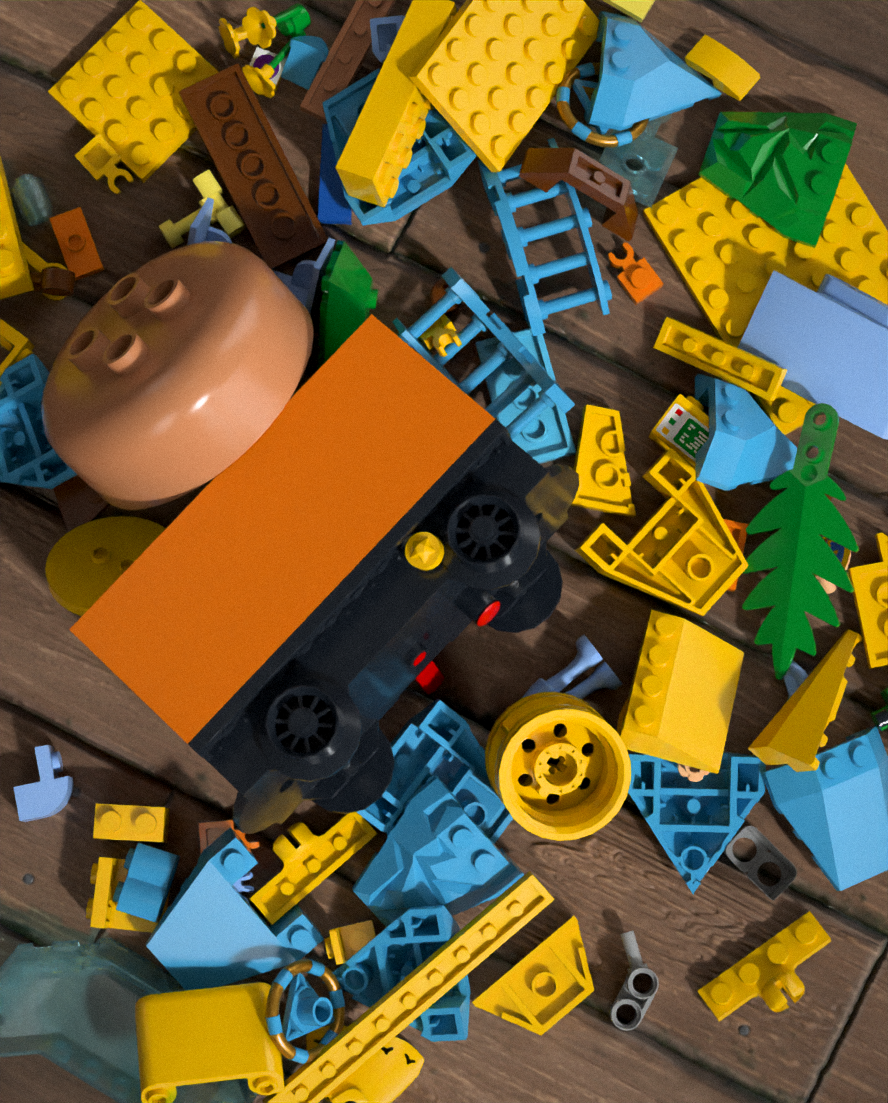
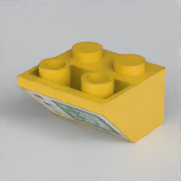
(682, 428)

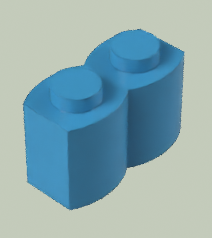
(146, 882)

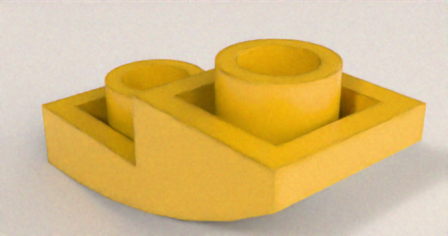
(723, 66)

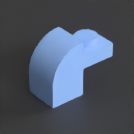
(50, 794)

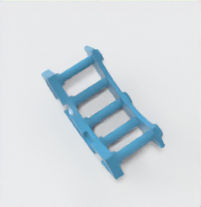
(516, 238)
(508, 348)

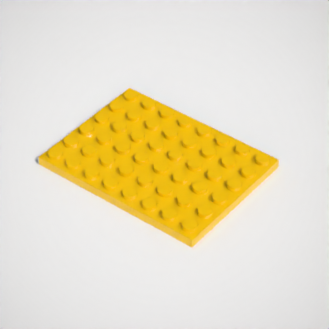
(731, 255)

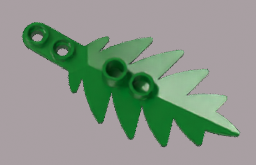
(798, 549)

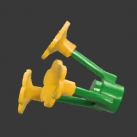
(260, 29)

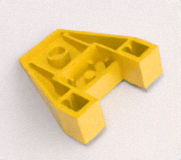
(679, 551)

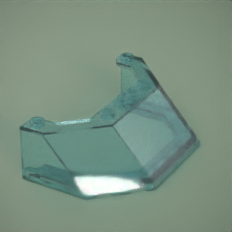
(80, 1013)

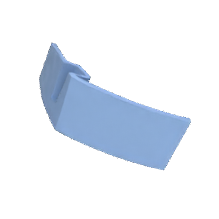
(828, 343)

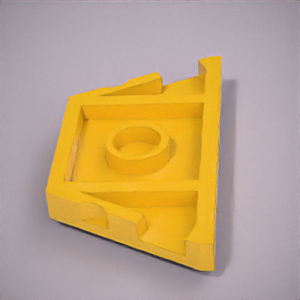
(543, 983)

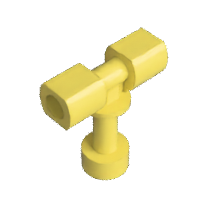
(226, 216)

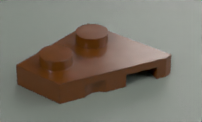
(78, 502)

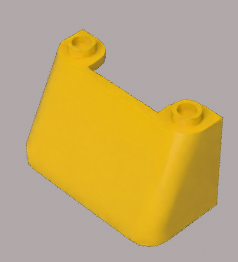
(206, 1039)

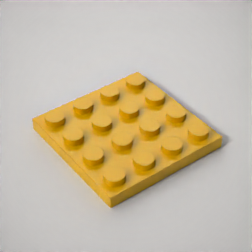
(132, 88)

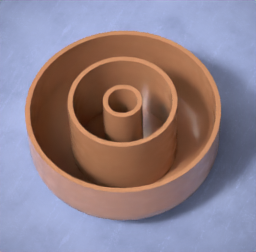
(175, 373)

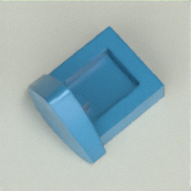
(304, 60)

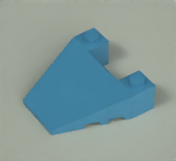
(213, 931)

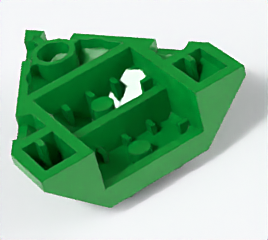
(345, 300)

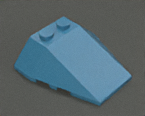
(435, 161)
(440, 745)
(839, 807)

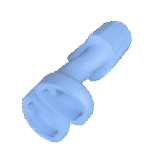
(586, 658)

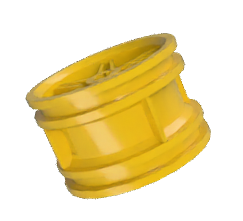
(578, 810)

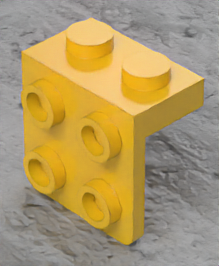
(102, 907)

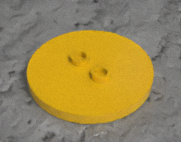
(94, 557)

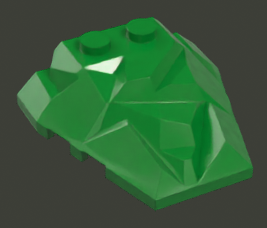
(780, 166)

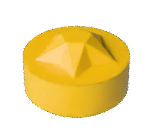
(424, 551)

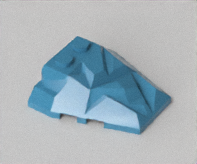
(434, 860)

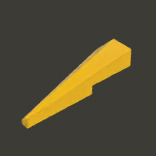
(800, 724)

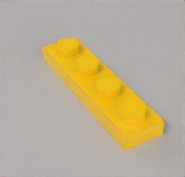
(720, 358)

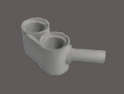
(627, 993)

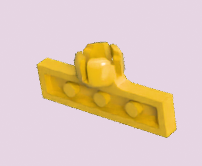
(310, 862)
(767, 970)

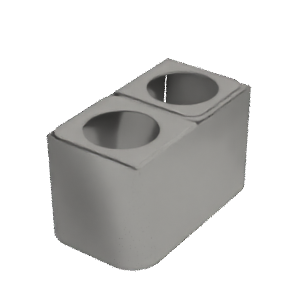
(787, 868)

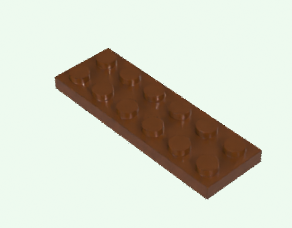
(253, 167)

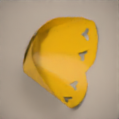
(380, 1077)

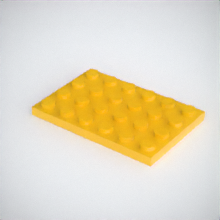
(502, 68)

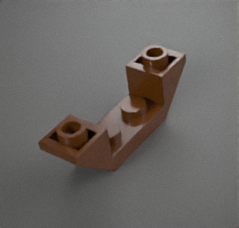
(549, 165)

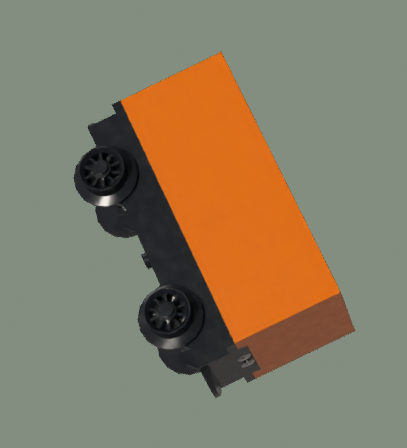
(284, 593)

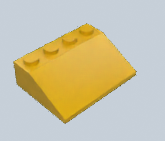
(681, 693)

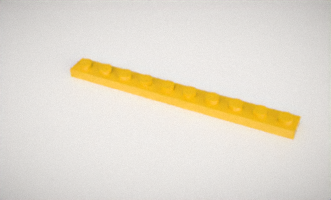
(416, 992)

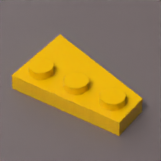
(602, 463)

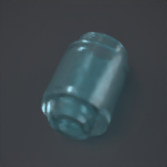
(32, 199)

